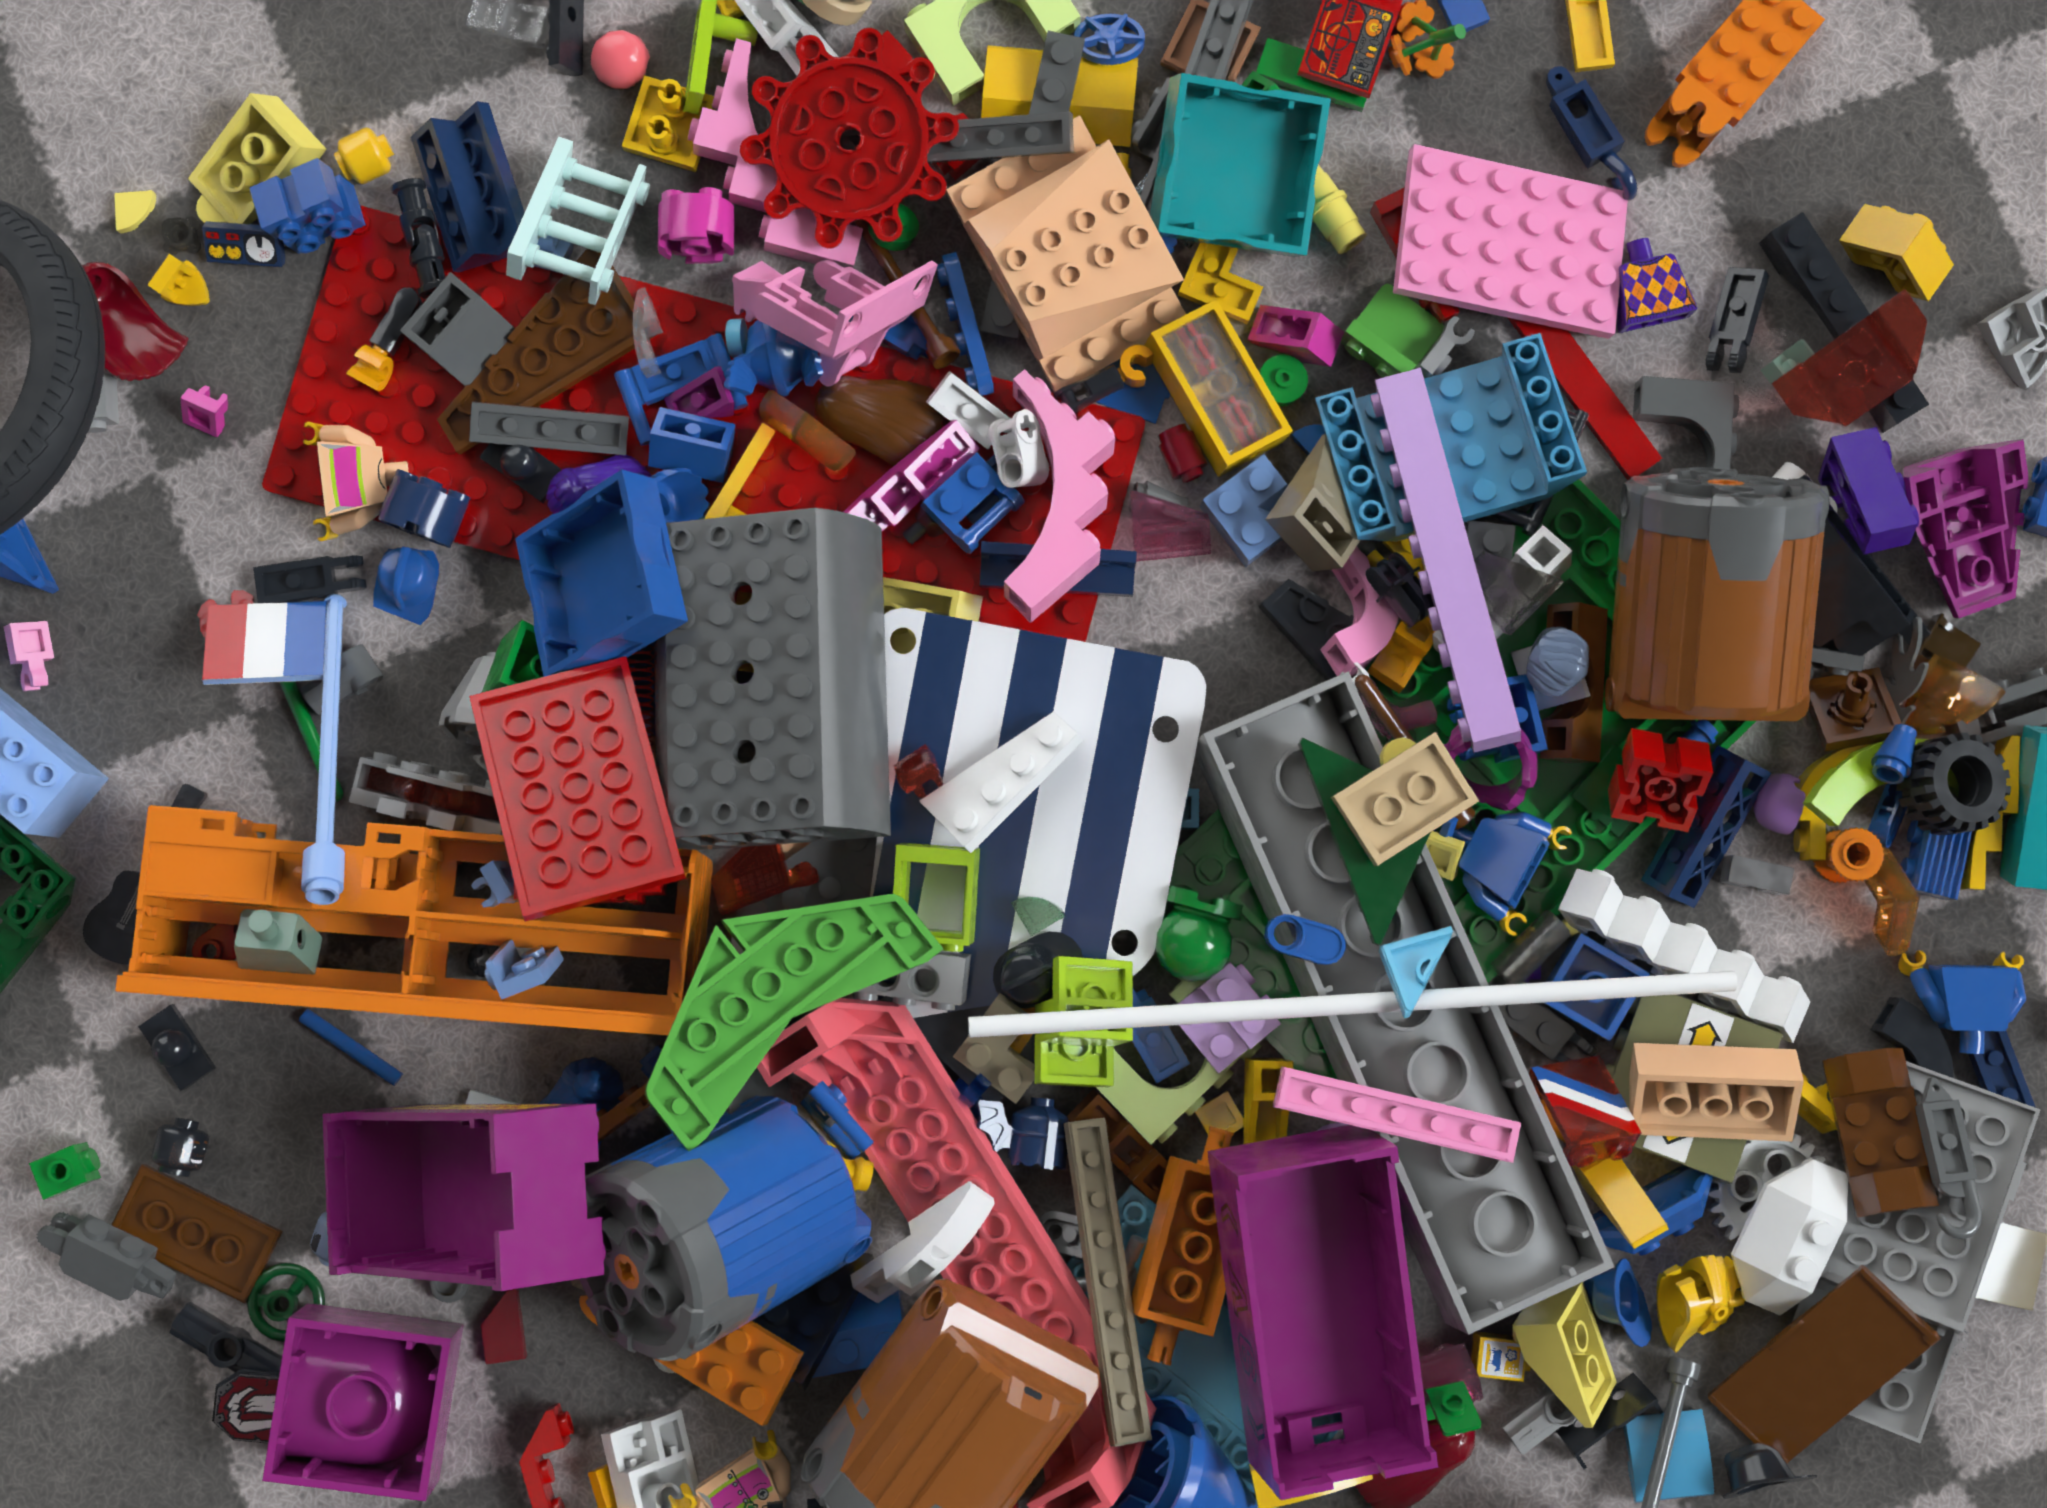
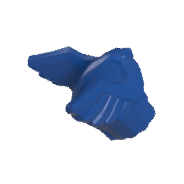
(772, 362)

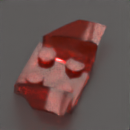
(1858, 365)

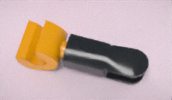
(374, 365)
(1108, 379)

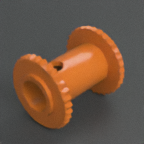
(1864, 853)

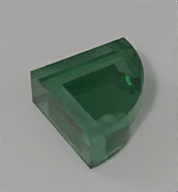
(1037, 913)

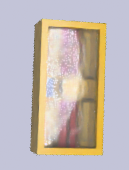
(1217, 388)

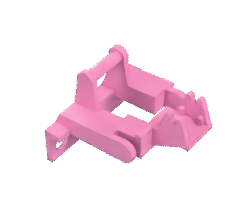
(841, 344)

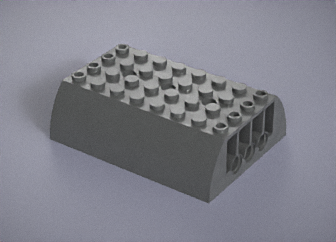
(814, 688)

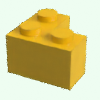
(1901, 247)

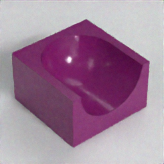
(363, 1402)

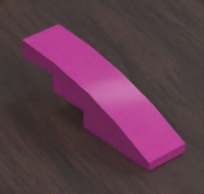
(915, 476)

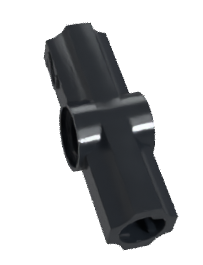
(208, 1334)

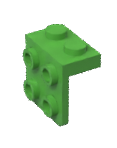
(1392, 333)

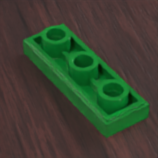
(1281, 65)

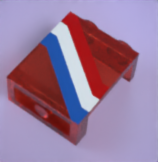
(1586, 1110)

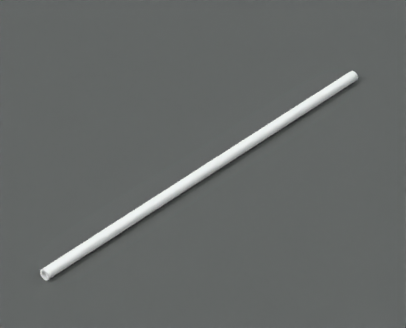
(1349, 1004)

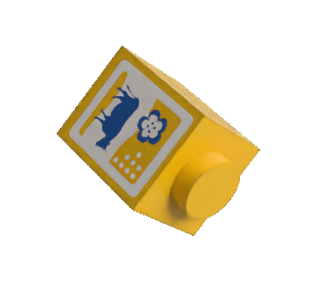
(1498, 1357)

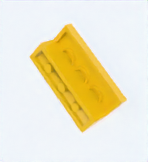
(1101, 94)

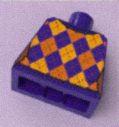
(1651, 289)

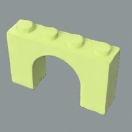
(936, 36)
(1156, 1108)

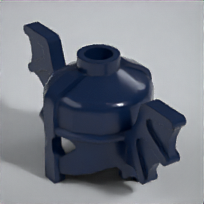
(1033, 1135)

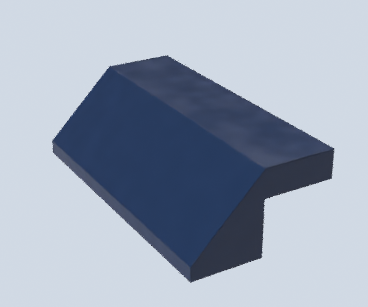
(469, 186)

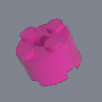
(696, 225)

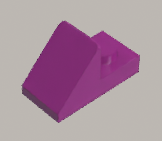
(704, 396)

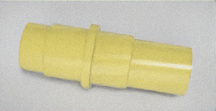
(1334, 214)

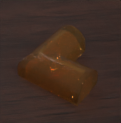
(805, 431)
(1896, 905)

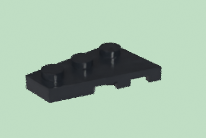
(1305, 622)

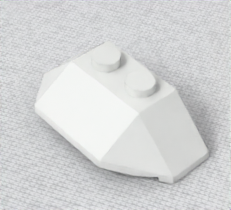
(1791, 1235)

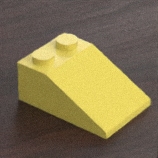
(254, 146)
(927, 599)
(1567, 1351)

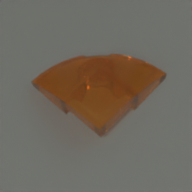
(1950, 695)

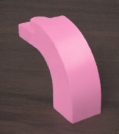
(1371, 624)

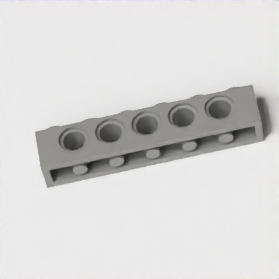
(950, 989)

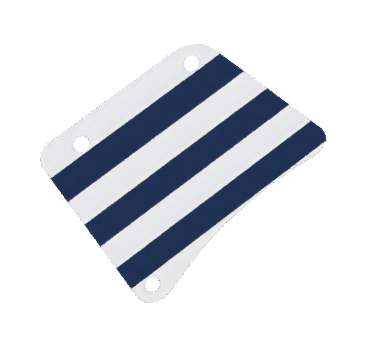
(1090, 835)

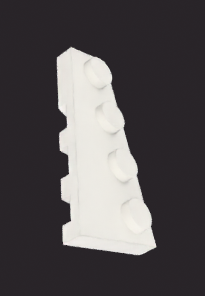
(997, 784)

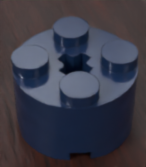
(423, 508)

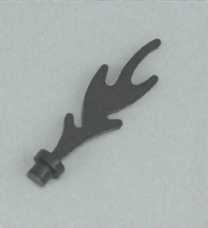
(1906, 678)

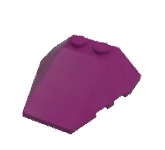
(1971, 521)

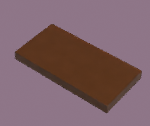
(197, 1232)

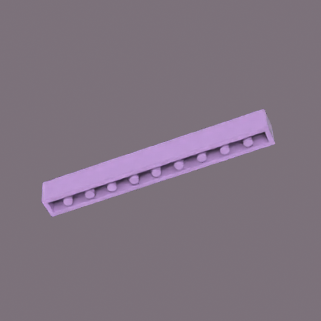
(1447, 562)

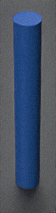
(350, 1047)

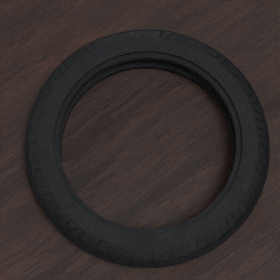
(62, 368)

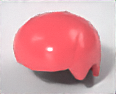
(619, 59)

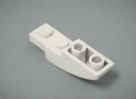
(933, 1244)

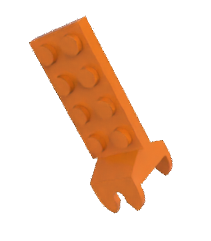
(1731, 73)
(740, 1369)

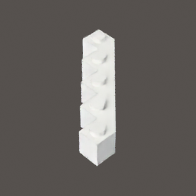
(1644, 932)

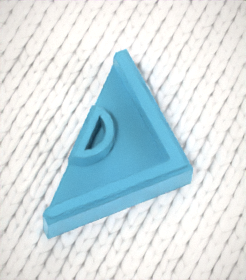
(1411, 964)

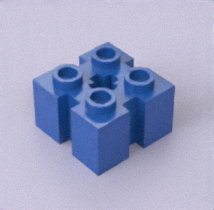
(307, 206)

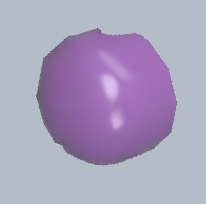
(1779, 803)

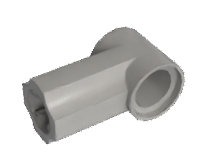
(1536, 1422)

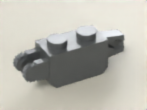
(106, 1257)

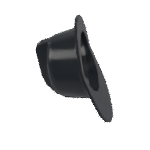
(1026, 970)
(1756, 1468)

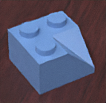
(1242, 506)

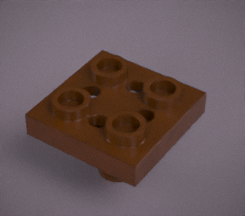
(1849, 702)

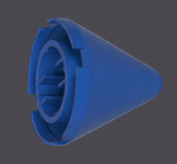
(1183, 1465)

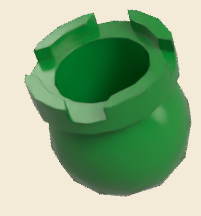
(1195, 935)

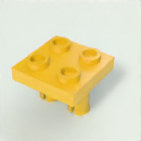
(660, 126)

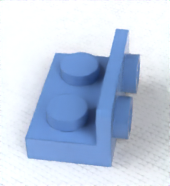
(514, 975)

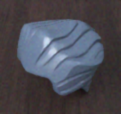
(1557, 661)

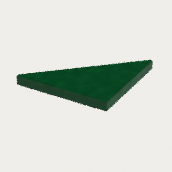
(1374, 888)

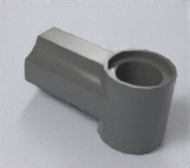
(357, 673)

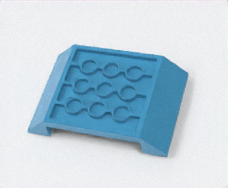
(1498, 430)

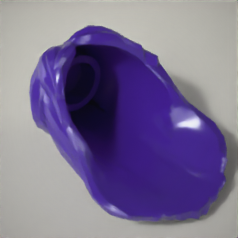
(572, 483)

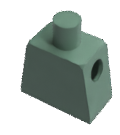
(270, 942)

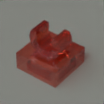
(916, 770)

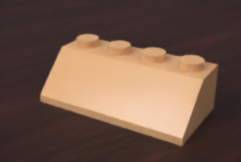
(1715, 1091)

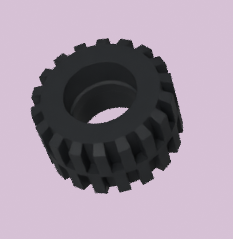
(1979, 781)

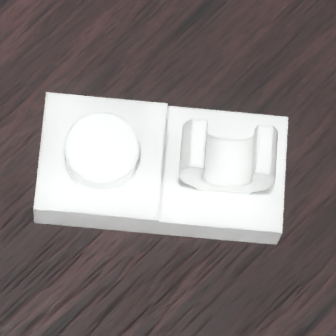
(960, 402)

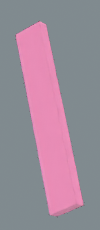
(1397, 1114)

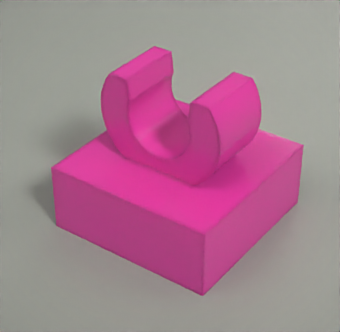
(203, 411)

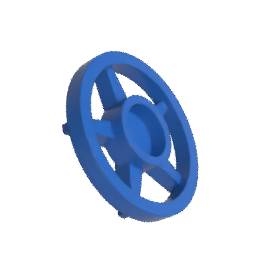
(1111, 38)

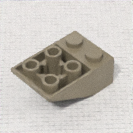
(1315, 514)

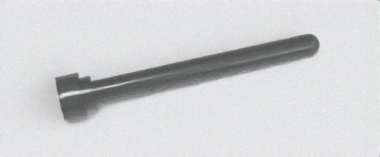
(1681, 1376)

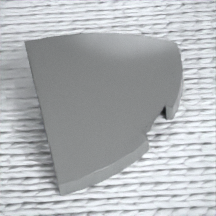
(2018, 336)

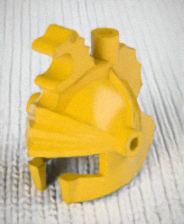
(1696, 1297)

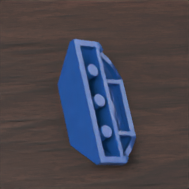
(23, 561)
(1678, 1198)

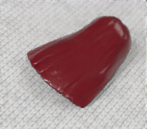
(135, 336)
(1411, 1488)

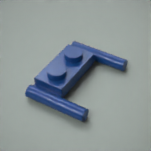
(676, 371)
(828, 1110)

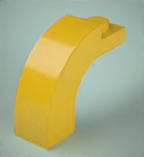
(1811, 837)

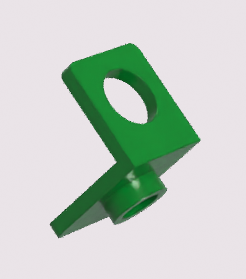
(1452, 1408)

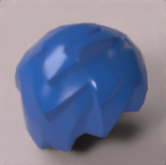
(681, 495)

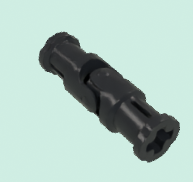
(423, 240)

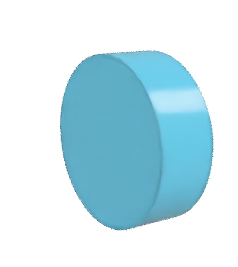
(736, 337)

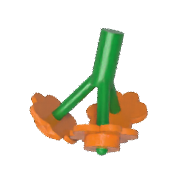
(1432, 54)

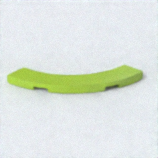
(1848, 783)

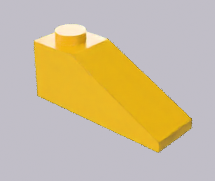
(1622, 1200)

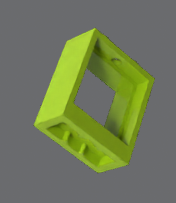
(939, 854)

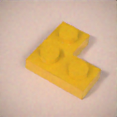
(1211, 280)

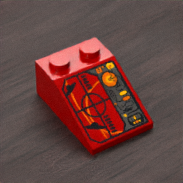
(1349, 43)

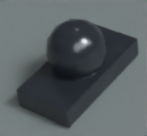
(522, 466)
(176, 1047)

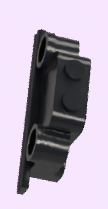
(1855, 596)

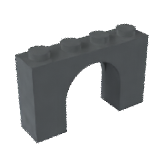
(1697, 405)

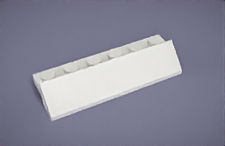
(650, 1461)

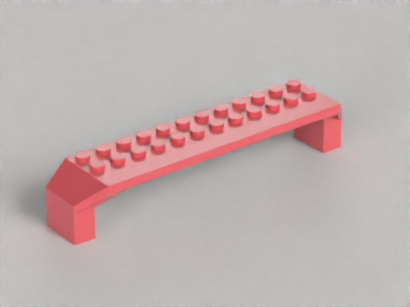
(926, 1151)

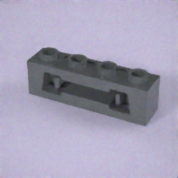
(2033, 682)

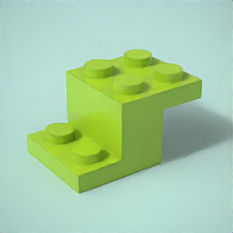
(1083, 1056)

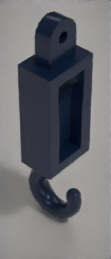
(1594, 133)

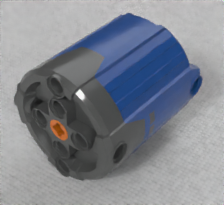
(719, 1229)

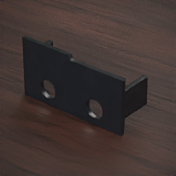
(1613, 1415)

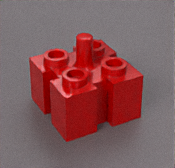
(1660, 780)

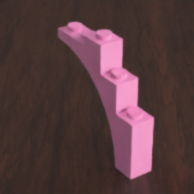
(719, 138)
(1063, 550)

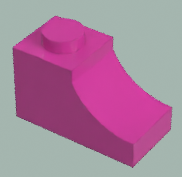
(1297, 333)

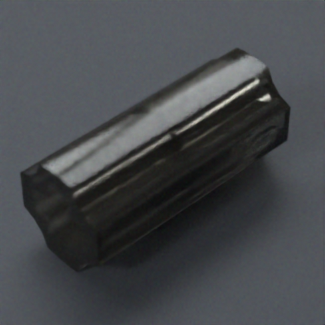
(1531, 948)

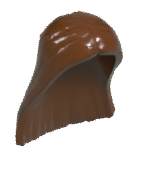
(878, 415)

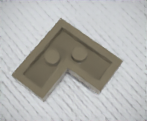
(995, 1058)

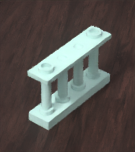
(551, 195)

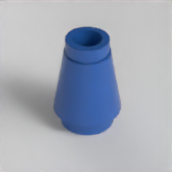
(1895, 755)

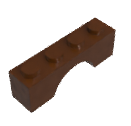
(1576, 726)

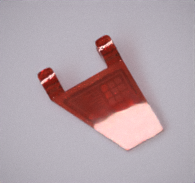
(757, 875)

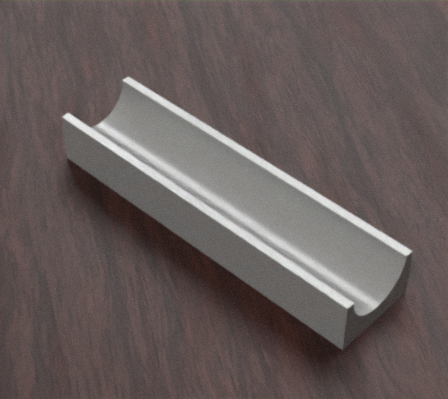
(1480, 1226)

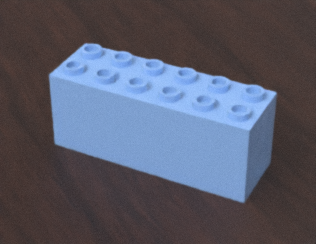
(40, 774)

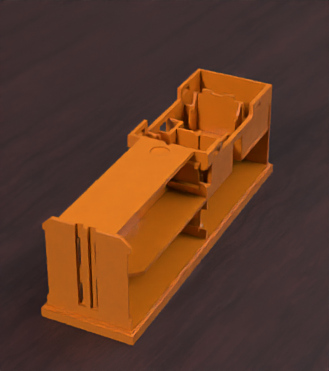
(215, 866)

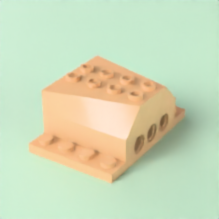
(1071, 254)

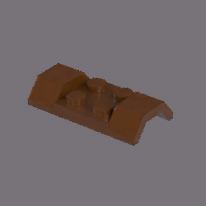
(1879, 1132)

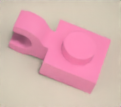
(31, 646)

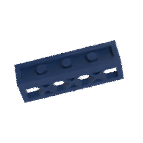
(1110, 578)
(1682, 852)

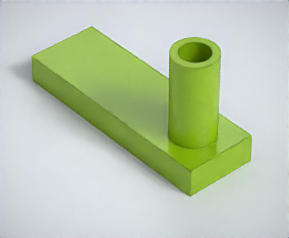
(708, 25)

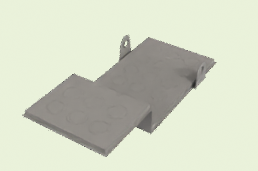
(1922, 1263)

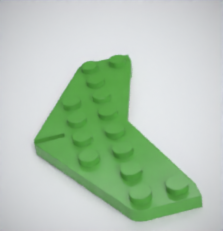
(747, 999)

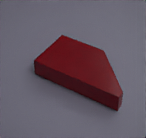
(504, 1331)

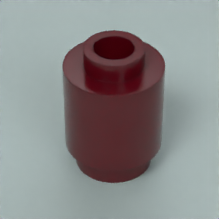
(1182, 453)

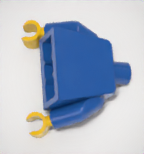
(1503, 859)
(1968, 996)

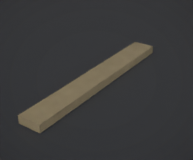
(1107, 1282)

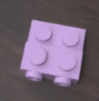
(1226, 1041)

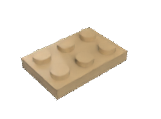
(1405, 799)

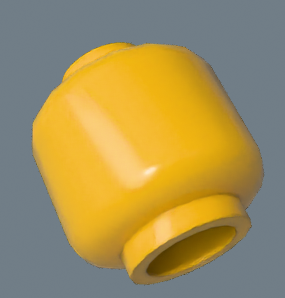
(364, 156)

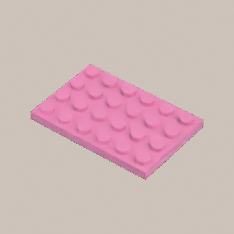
(1510, 242)

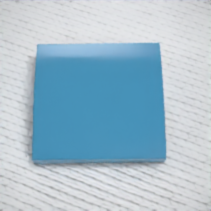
(1690, 1461)

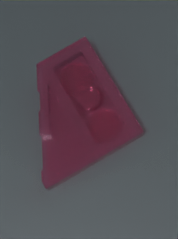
(1167, 529)

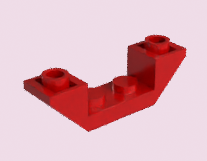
(538, 1472)

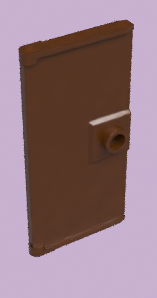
(1823, 1365)

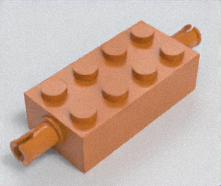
(1181, 1264)

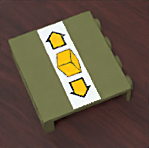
(1686, 1022)

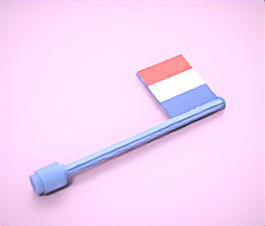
(282, 646)

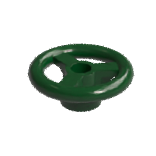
(270, 1301)

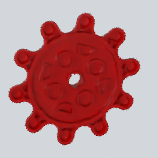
(841, 96)

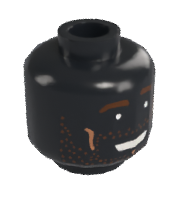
(180, 1147)

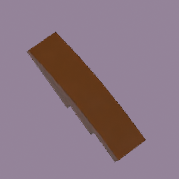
(1127, 1147)

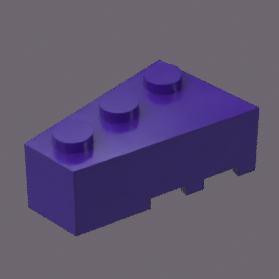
(1869, 490)

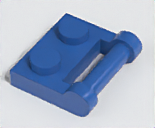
(962, 494)

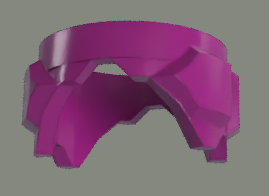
(1511, 793)

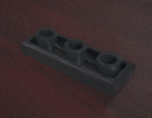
(566, 36)

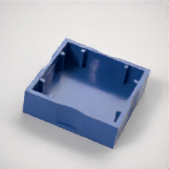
(601, 575)

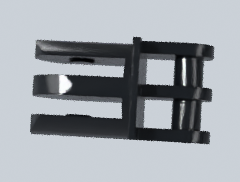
(1401, 588)

